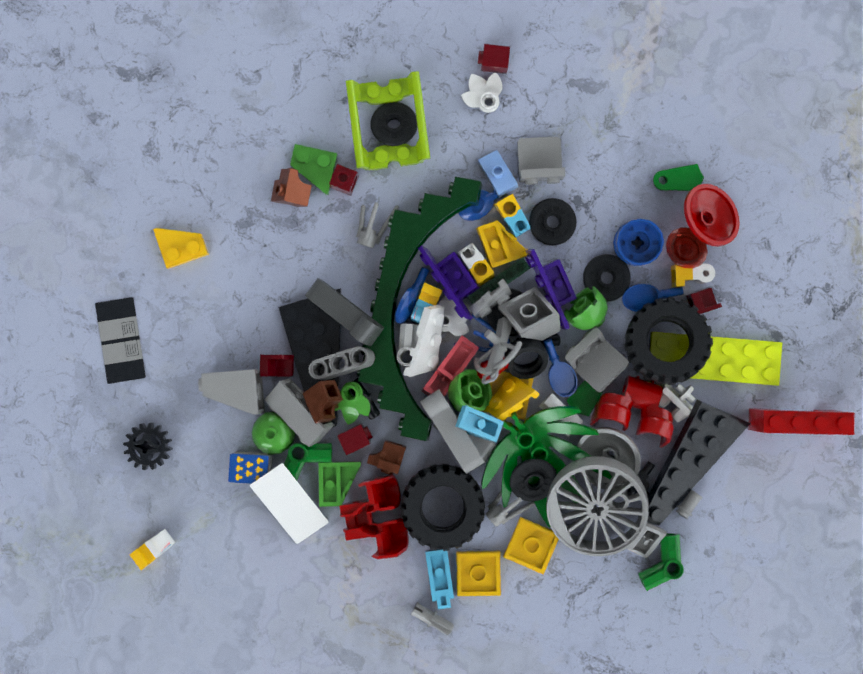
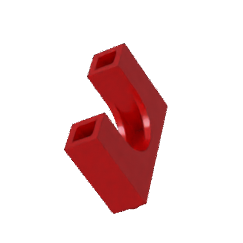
(801, 422)

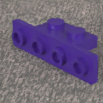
(454, 277)
(554, 283)

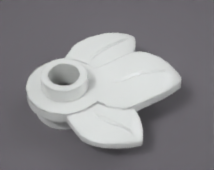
(482, 90)
(455, 324)

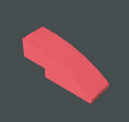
(451, 366)

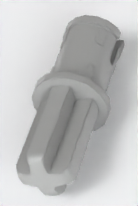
(432, 619)

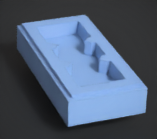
(498, 173)

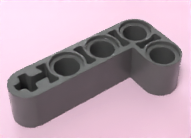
(345, 312)

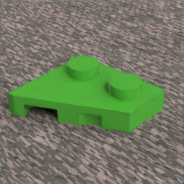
(335, 481)

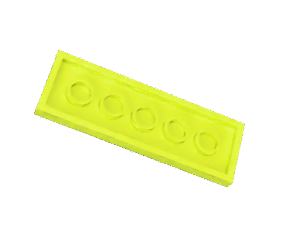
(729, 358)

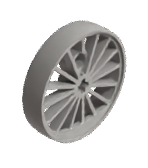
(588, 510)

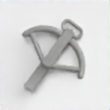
(497, 352)

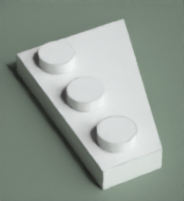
(426, 351)

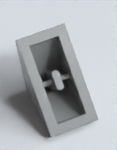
(648, 540)

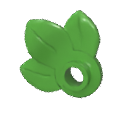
(353, 405)

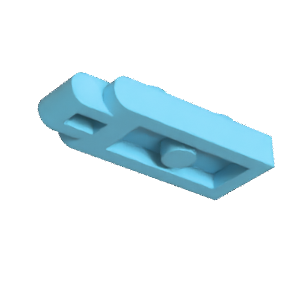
(440, 577)

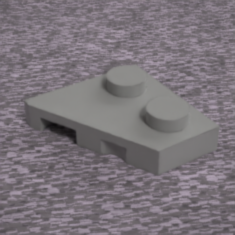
(499, 296)

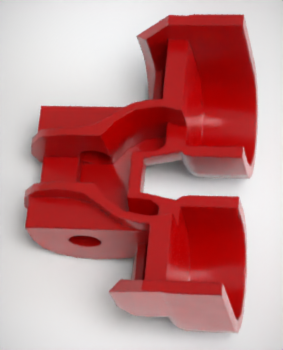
(640, 395)
(391, 534)

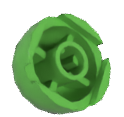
(587, 310)
(469, 391)
(272, 434)

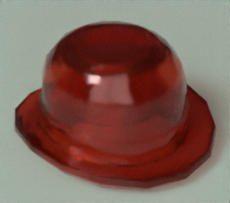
(686, 248)

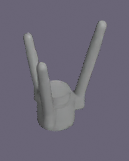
(368, 236)
(500, 515)

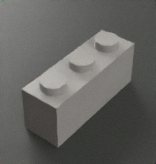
(291, 406)

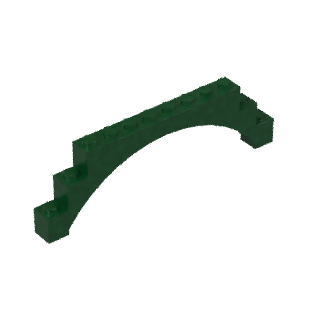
(406, 235)

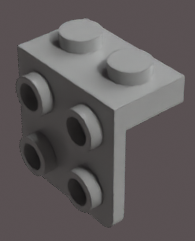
(540, 160)
(596, 360)

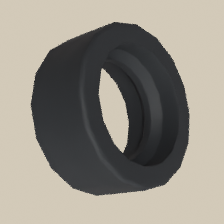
(532, 369)

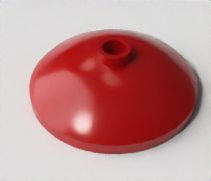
(711, 215)

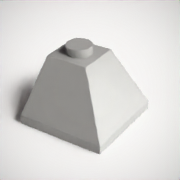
(532, 315)

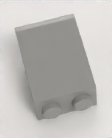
(235, 388)

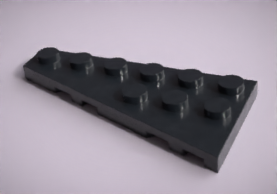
(310, 337)
(698, 447)

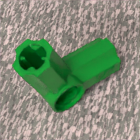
(316, 453)
(657, 573)

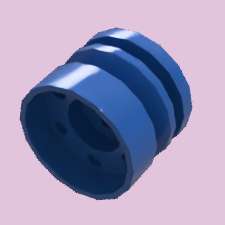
(647, 233)

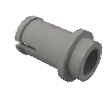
(688, 504)

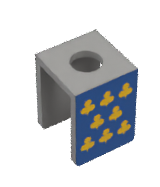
(248, 466)

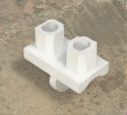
(682, 407)

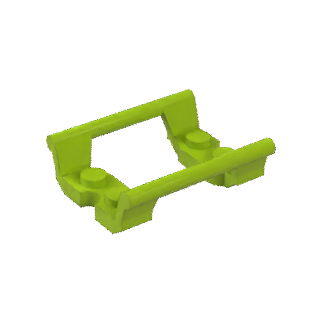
(377, 95)

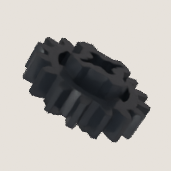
(150, 438)

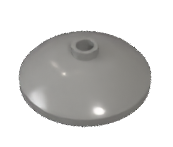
(611, 440)

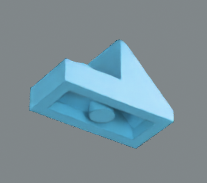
(479, 424)

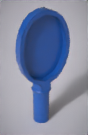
(484, 207)
(641, 294)
(409, 298)
(560, 374)

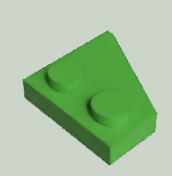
(314, 165)

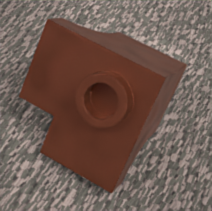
(291, 189)
(323, 400)
(388, 458)

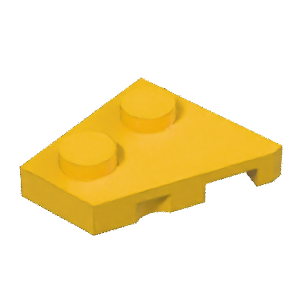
(499, 244)
(180, 246)
(510, 398)

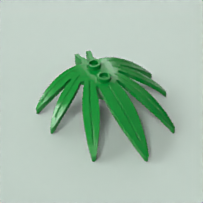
(533, 442)

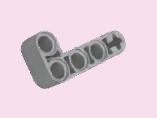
(456, 438)

